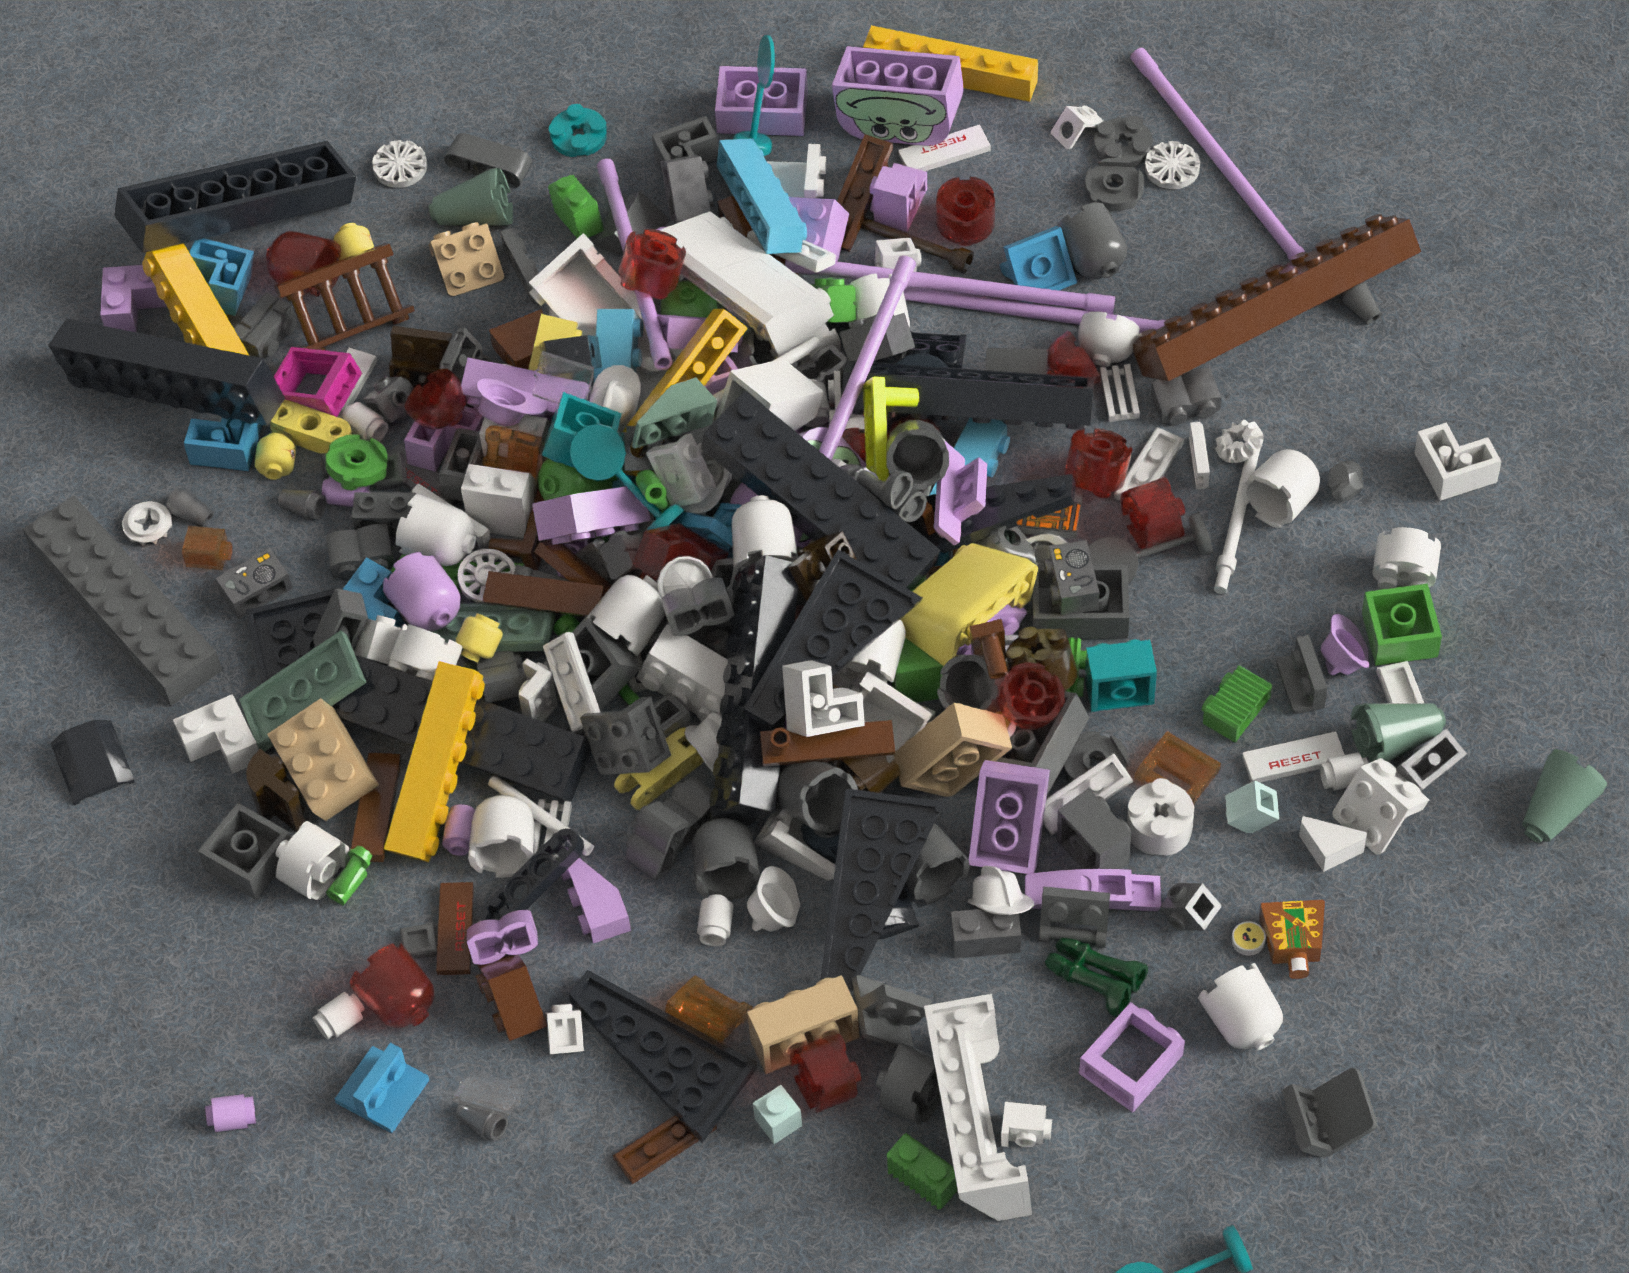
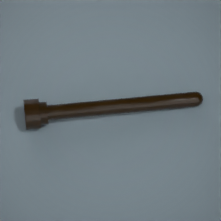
(956, 257)

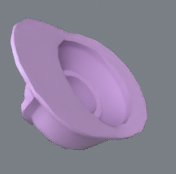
(505, 403)
(1344, 647)

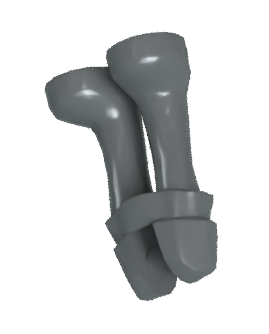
(894, 493)

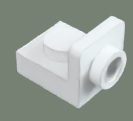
(564, 1029)

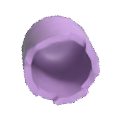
(422, 592)

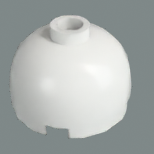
(1107, 339)

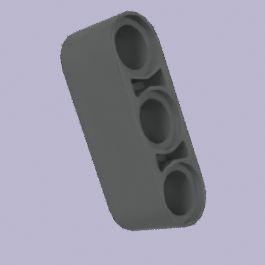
(479, 155)

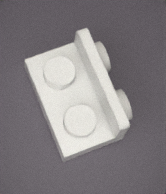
(682, 471)
(538, 692)

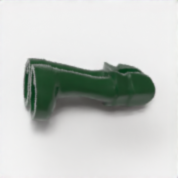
(1116, 992)

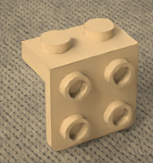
(467, 259)

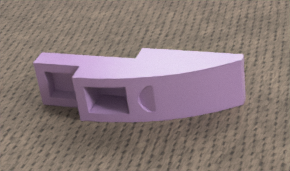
(1125, 889)

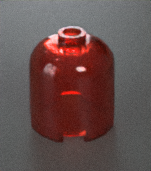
(298, 254)
(394, 987)

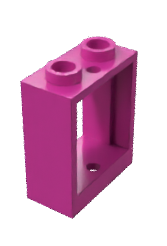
(337, 386)

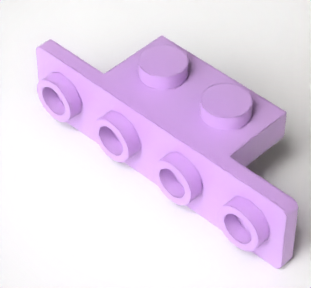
(959, 494)

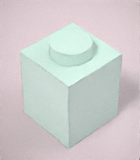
(1252, 807)
(777, 1114)

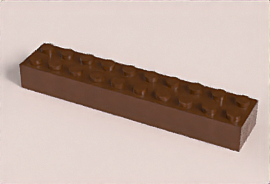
(1274, 297)

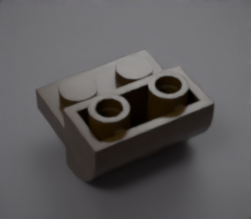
(416, 353)
(815, 559)
(273, 791)

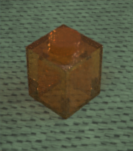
(206, 548)

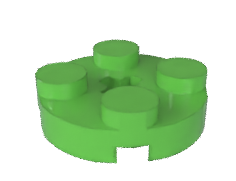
(352, 474)

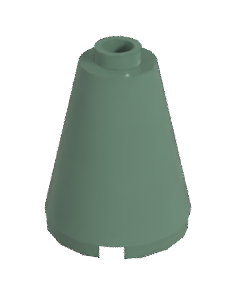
(475, 200)
(1394, 728)
(1560, 795)

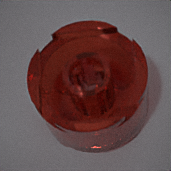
(965, 210)
(651, 263)
(1098, 461)
(1153, 513)
(825, 1072)

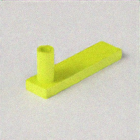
(875, 400)

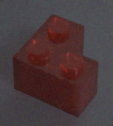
(673, 541)

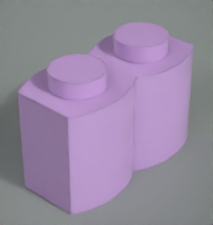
(510, 935)

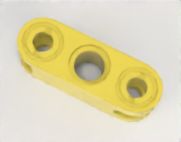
(308, 426)
(682, 761)

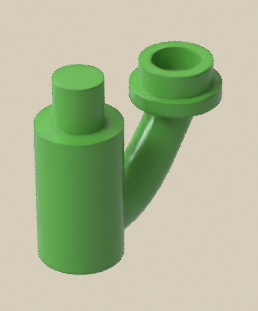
(652, 489)
(350, 876)

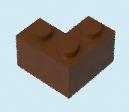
(513, 996)

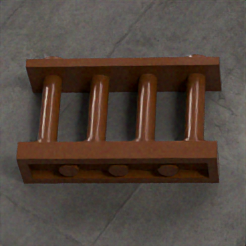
(349, 269)

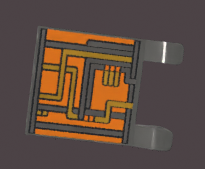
(1059, 523)

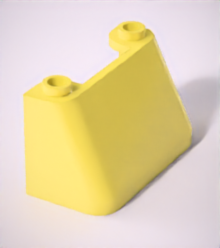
(966, 594)

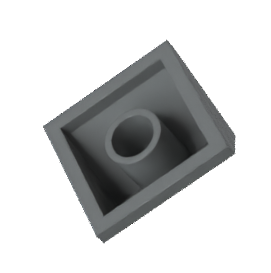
(642, 216)

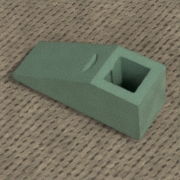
(677, 411)

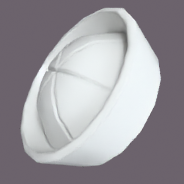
(682, 573)

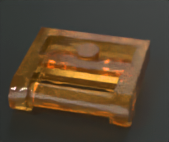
(522, 453)
(1182, 762)
(707, 1009)

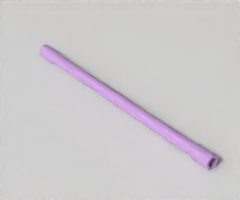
(1150, 70)
(898, 282)
(1088, 302)
(1012, 307)
(658, 346)

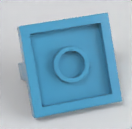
(1040, 261)
(716, 529)
(382, 1087)

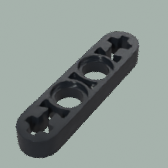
(528, 874)

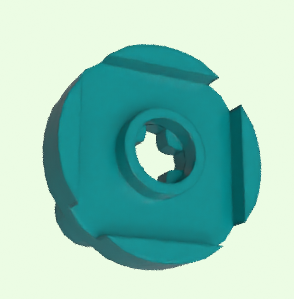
(573, 118)

